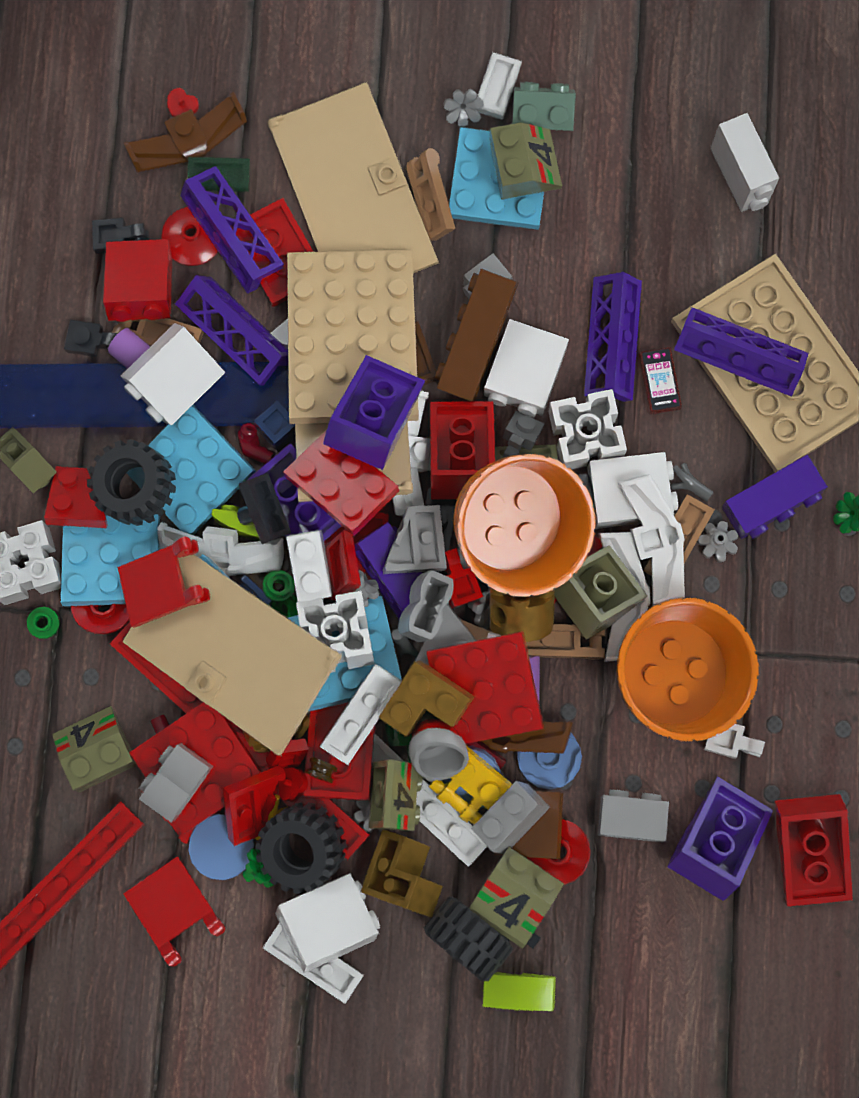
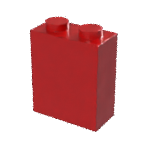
(138, 280)

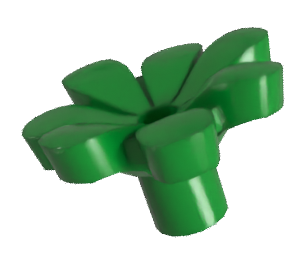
(848, 513)
(253, 869)

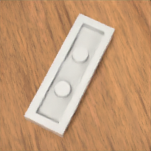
(360, 714)
(334, 976)

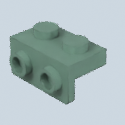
(544, 107)

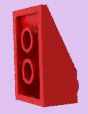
(459, 444)
(814, 849)

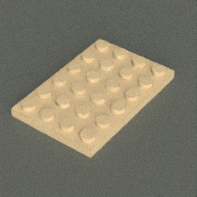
(340, 313)
(828, 390)

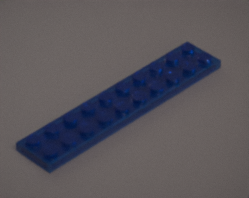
(97, 398)

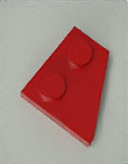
(70, 500)
(250, 804)

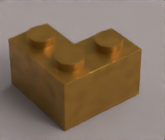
(422, 691)
(397, 872)

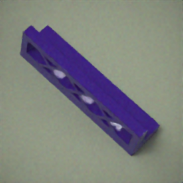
(221, 234)
(241, 320)
(619, 334)
(741, 354)

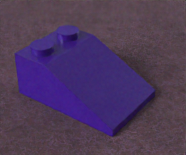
(373, 412)
(299, 515)
(720, 839)

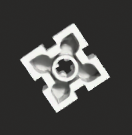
(597, 414)
(39, 572)
(348, 618)

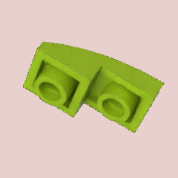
(228, 519)
(520, 992)

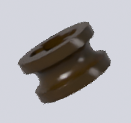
(321, 770)

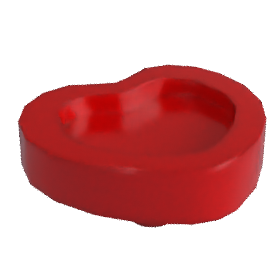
(180, 102)
(293, 784)

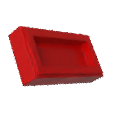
(343, 564)

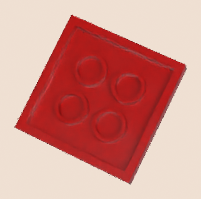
(500, 679)
(213, 740)

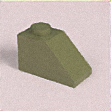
(25, 460)

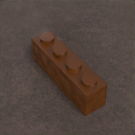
(477, 334)

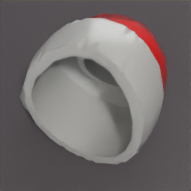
(437, 750)

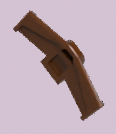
(187, 136)
(550, 739)

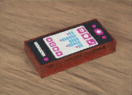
(660, 380)

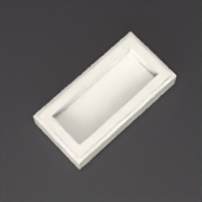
(498, 85)

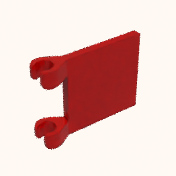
(156, 586)
(169, 905)

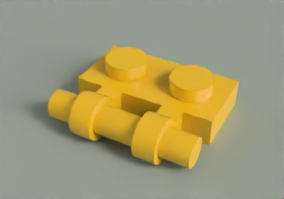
(479, 781)

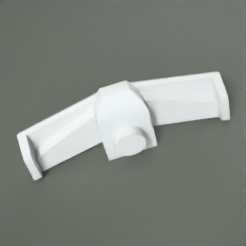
(419, 460)
(657, 538)
(625, 548)
(224, 550)

